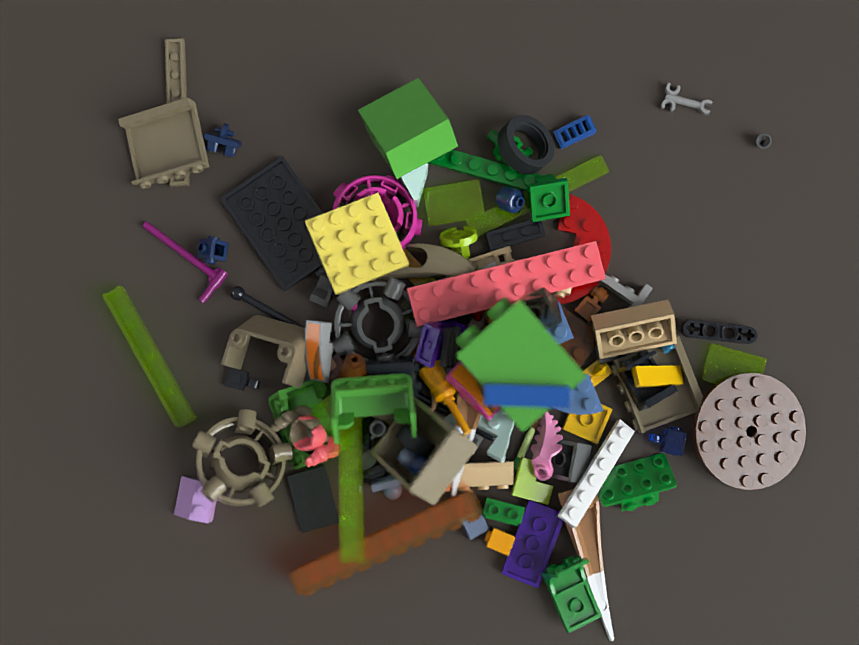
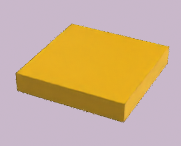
(588, 425)

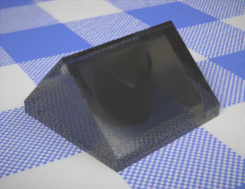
(543, 307)

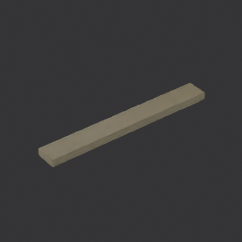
(176, 85)

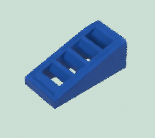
(584, 134)

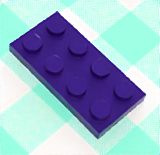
(533, 544)

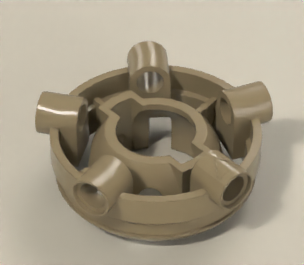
(224, 479)

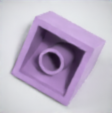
(192, 503)

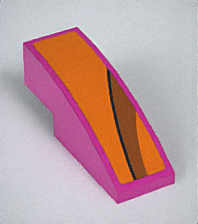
(470, 390)

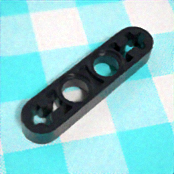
(719, 332)

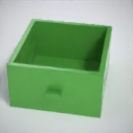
(408, 128)

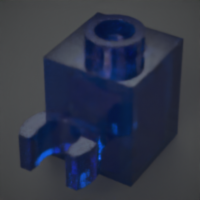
(671, 442)

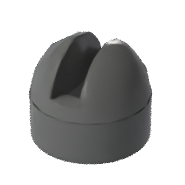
(766, 143)

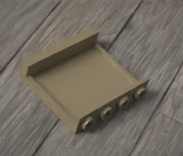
(165, 142)
(678, 405)

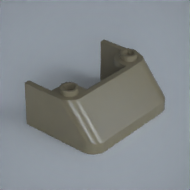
(287, 335)

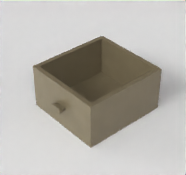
(445, 460)

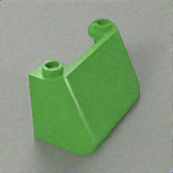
(289, 398)

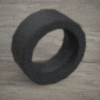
(418, 444)

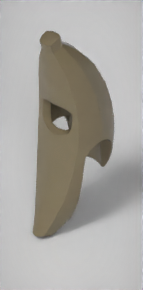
(440, 264)

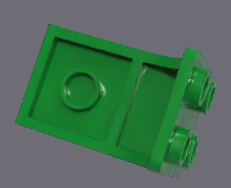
(571, 593)

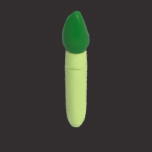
(524, 446)

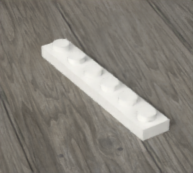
(596, 473)

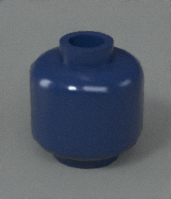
(509, 199)

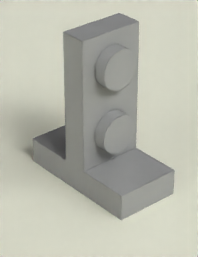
(626, 293)

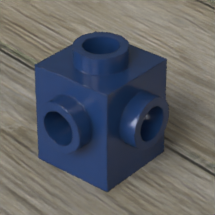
(212, 250)

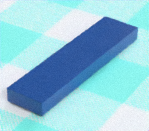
(527, 395)

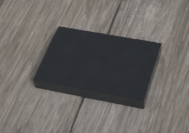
(313, 499)

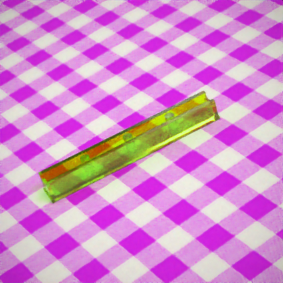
(149, 357)
(351, 494)

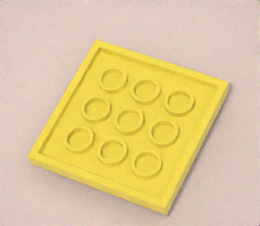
(356, 243)

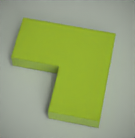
(527, 486)

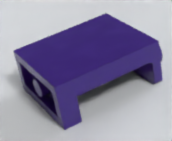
(431, 341)

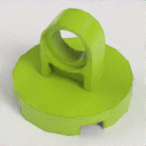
(459, 239)

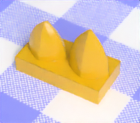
(598, 372)

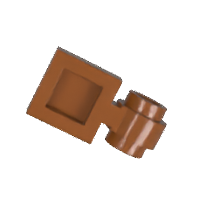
(589, 306)

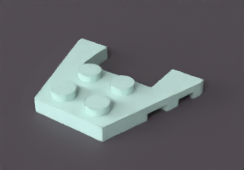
(498, 426)

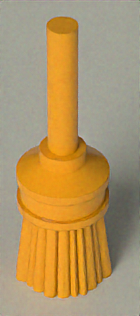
(443, 391)

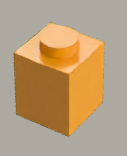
(499, 540)

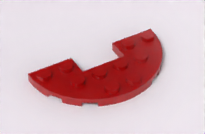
(588, 227)

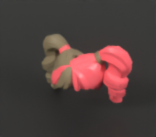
(307, 434)

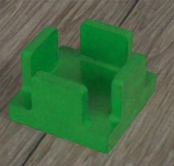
(548, 198)

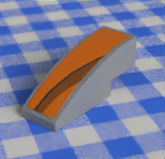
(318, 350)

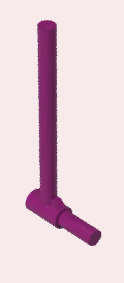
(216, 276)

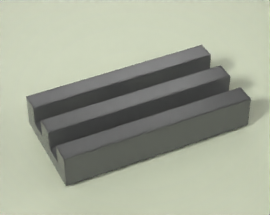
(450, 346)

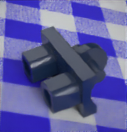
(214, 140)

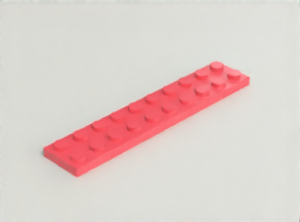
(512, 280)

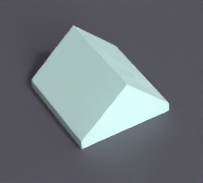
(415, 182)

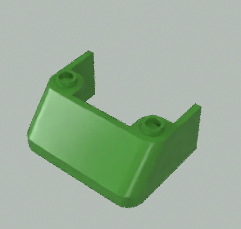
(372, 397)

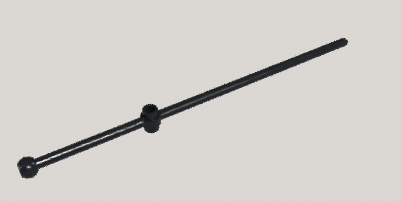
(238, 293)

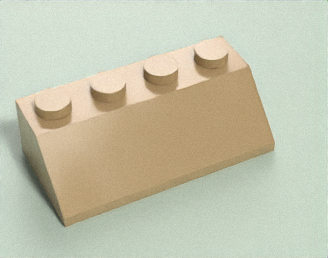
(634, 329)
(485, 475)

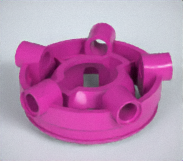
(387, 190)

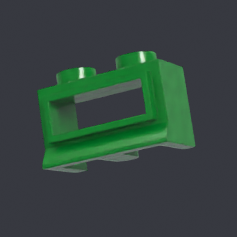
(503, 511)

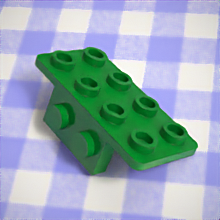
(637, 483)

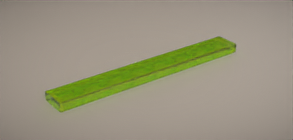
(576, 178)

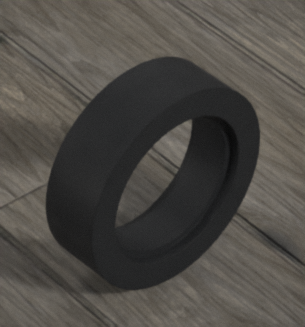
(514, 156)

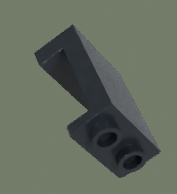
(405, 366)
(643, 396)

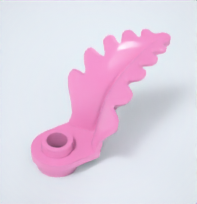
(545, 447)

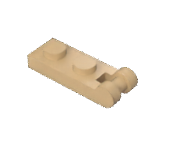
(483, 260)

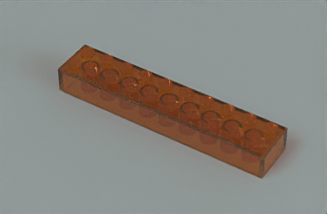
(389, 540)

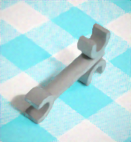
(671, 98)

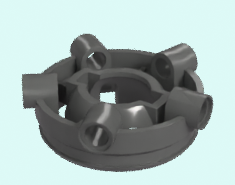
(392, 288)

